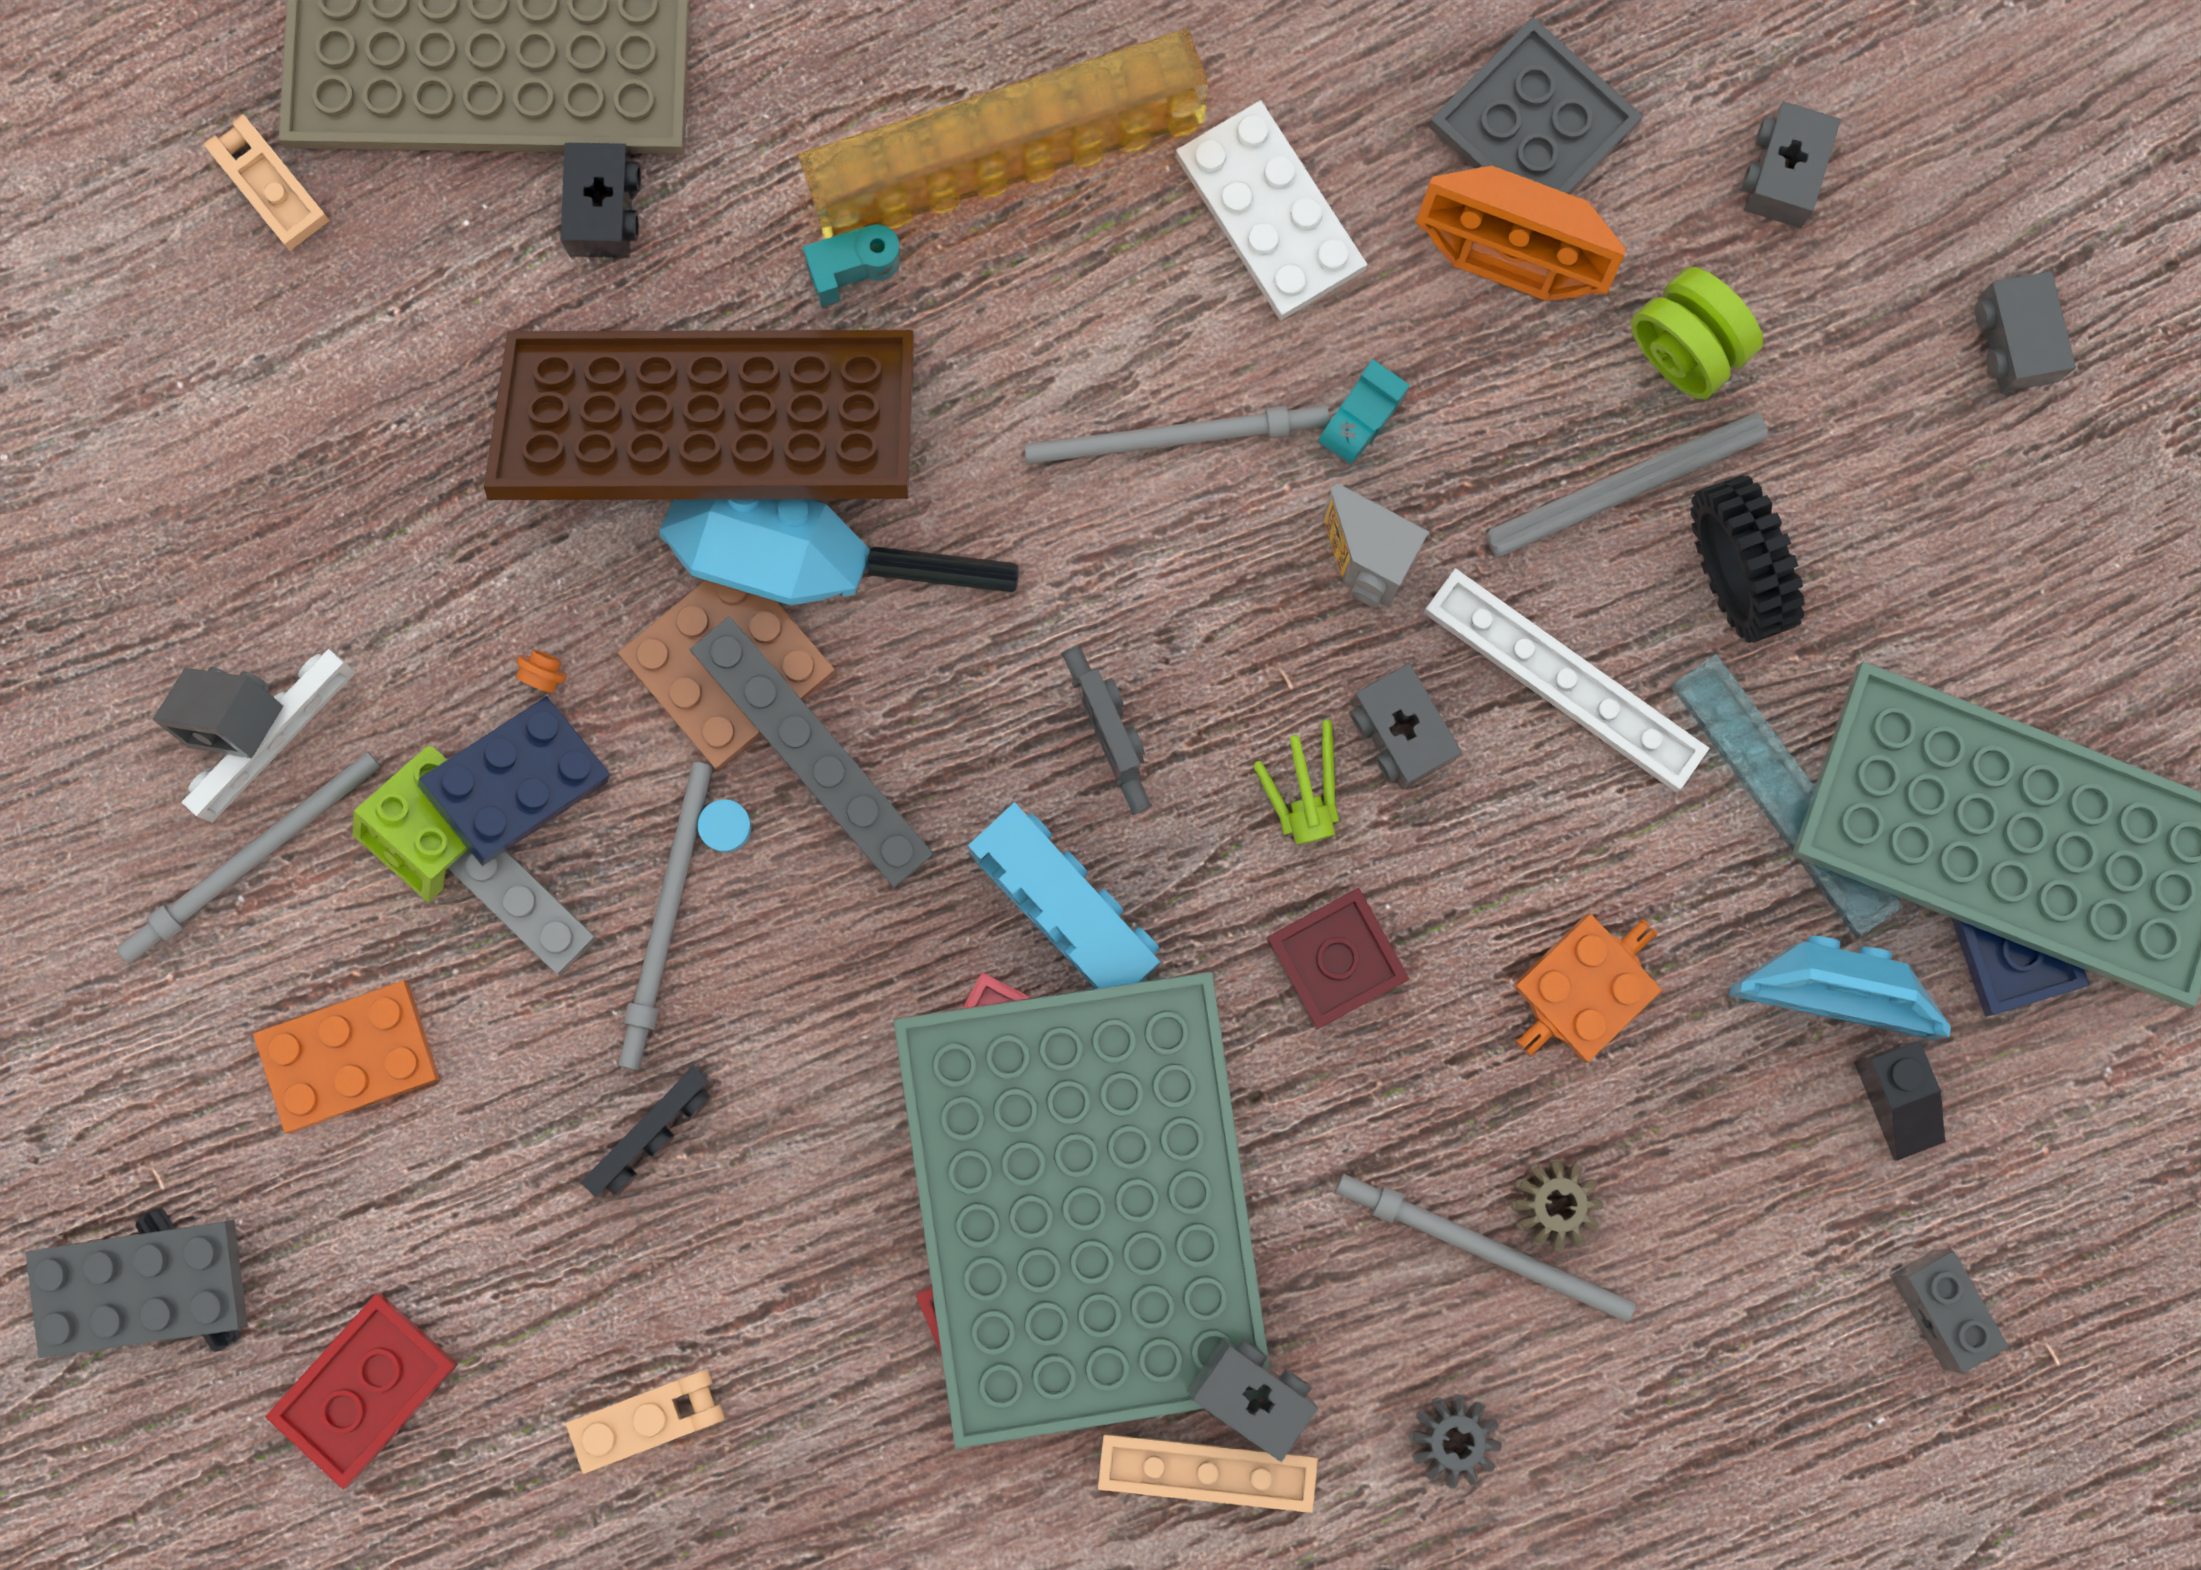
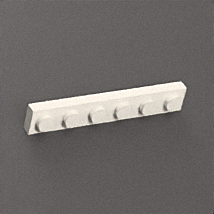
(1566, 680)

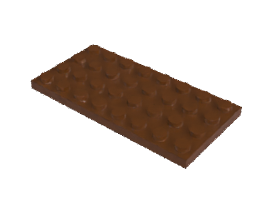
(703, 415)

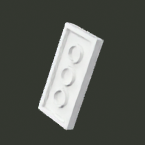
(1270, 210)

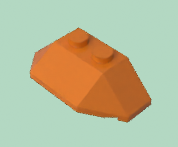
(1520, 233)

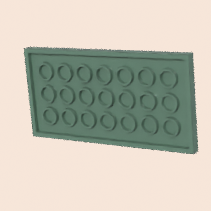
(2012, 833)

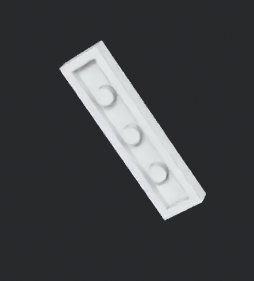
(318, 682)

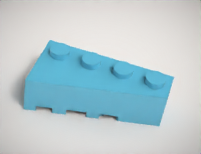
(1061, 902)

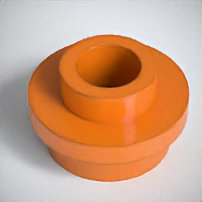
(540, 671)

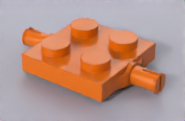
(1587, 988)

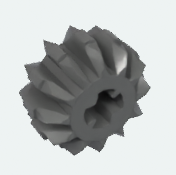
(1446, 1458)

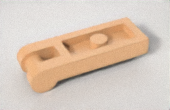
(267, 183)
(642, 1422)

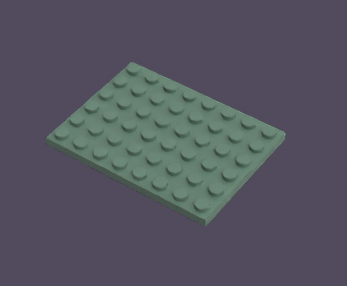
(1079, 1204)

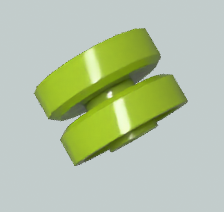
(1697, 332)

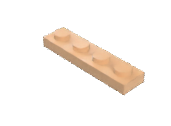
(1207, 1473)

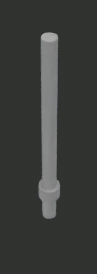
(1274, 422)
(168, 921)
(641, 1014)
(1389, 1205)

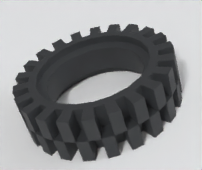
(1747, 558)

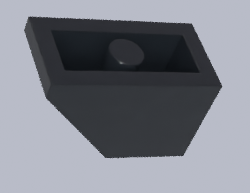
(1904, 1098)

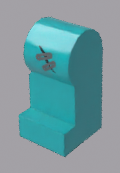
(851, 257)
(1364, 412)

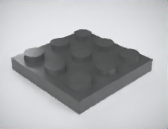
(1536, 113)

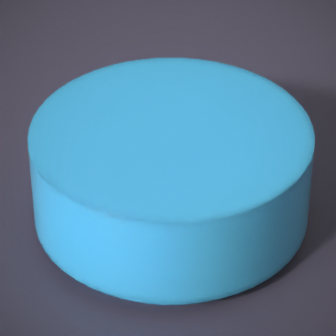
(724, 826)

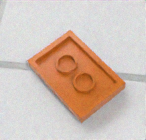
(346, 1057)

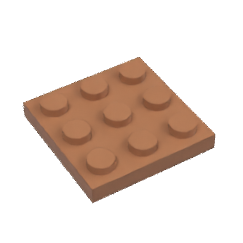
(690, 693)

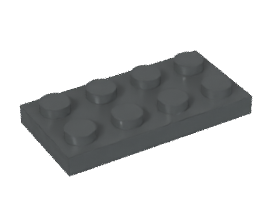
(136, 1289)

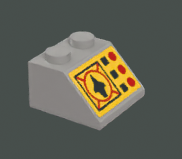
(1370, 545)

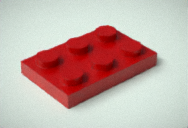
(361, 1390)

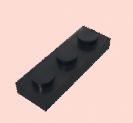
(650, 1134)

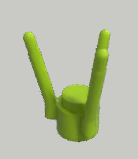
(1309, 818)

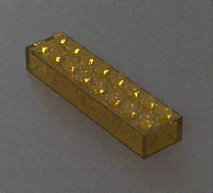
(1007, 136)

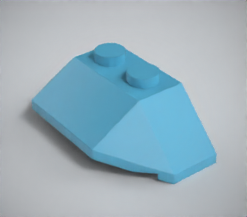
(767, 547)
(1846, 987)

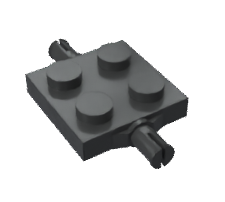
(1104, 710)

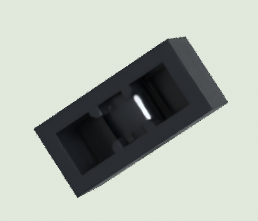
(587, 175)

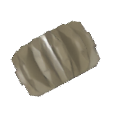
(1555, 1224)

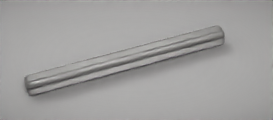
(1626, 484)

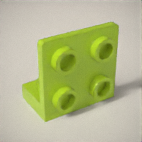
(407, 830)

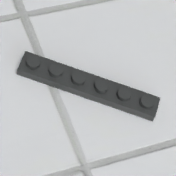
(811, 751)

